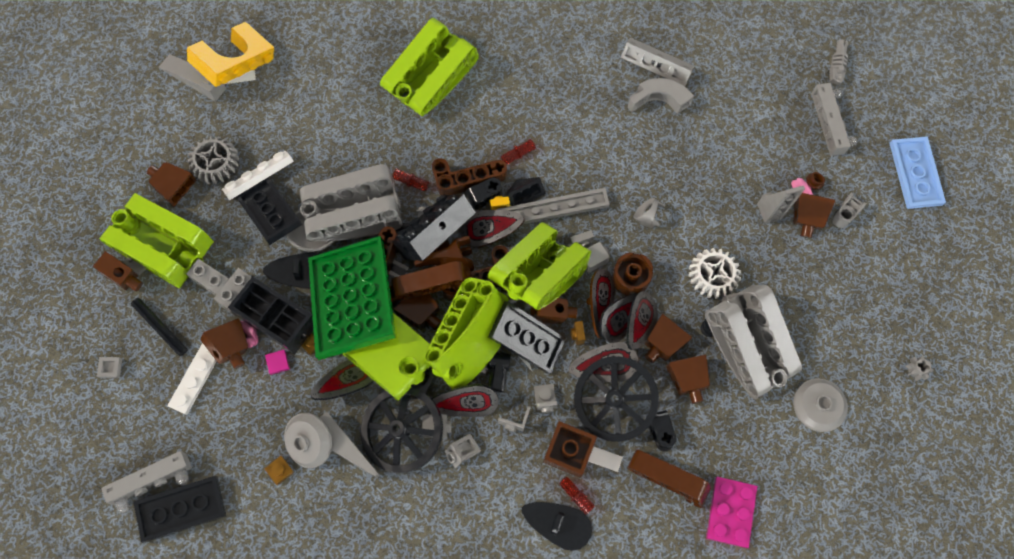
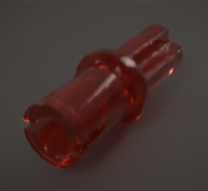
(518, 152)
(410, 180)
(577, 495)

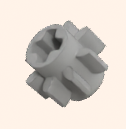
(919, 368)

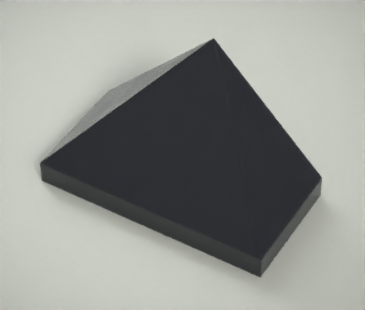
(525, 191)

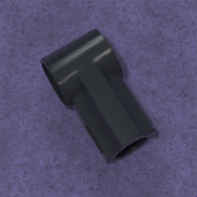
(498, 370)

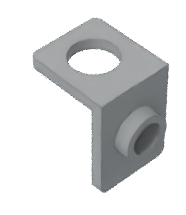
(512, 426)

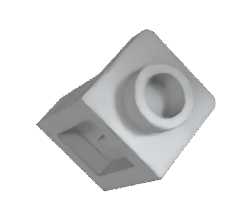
(584, 239)
(545, 398)
(462, 450)

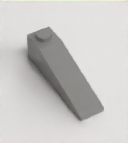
(190, 76)
(776, 205)
(345, 447)

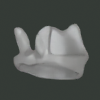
(647, 218)

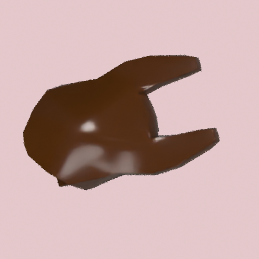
(449, 253)

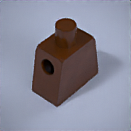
(170, 182)
(811, 213)
(117, 272)
(419, 311)
(555, 312)
(665, 340)
(226, 343)
(690, 376)

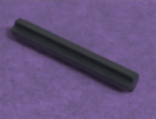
(159, 326)

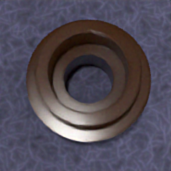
(815, 180)

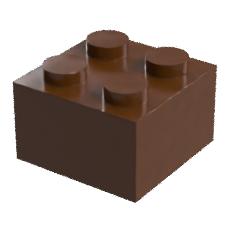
(569, 449)

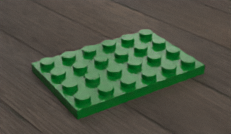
(350, 298)

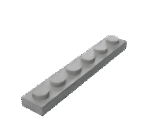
(562, 205)

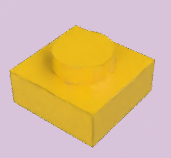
(499, 202)

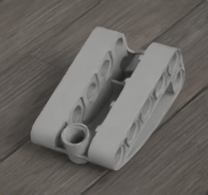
(351, 205)
(754, 339)

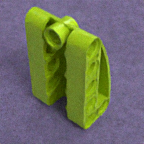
(429, 67)
(156, 239)
(540, 268)
(462, 341)
(394, 360)

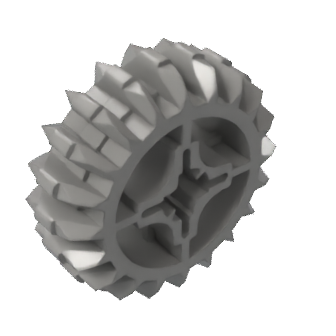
(216, 165)

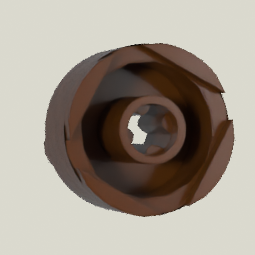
(623, 273)

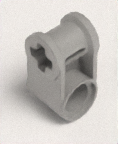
(849, 209)

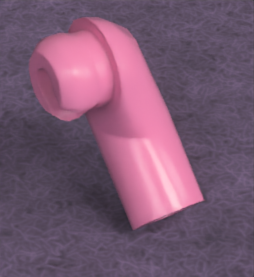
(800, 182)
(252, 337)

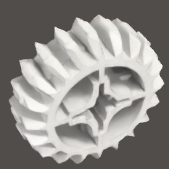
(729, 282)

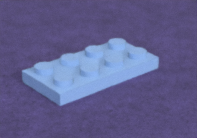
(917, 172)

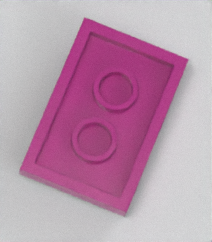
(731, 512)

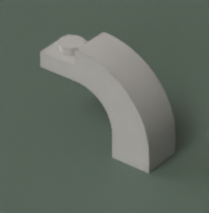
(664, 90)

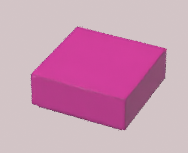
(277, 362)

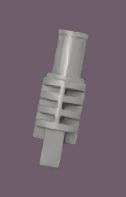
(839, 63)

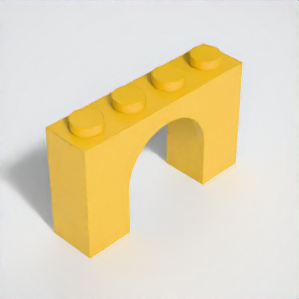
(223, 69)

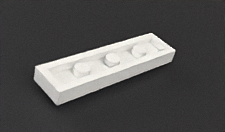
(257, 175)
(193, 381)

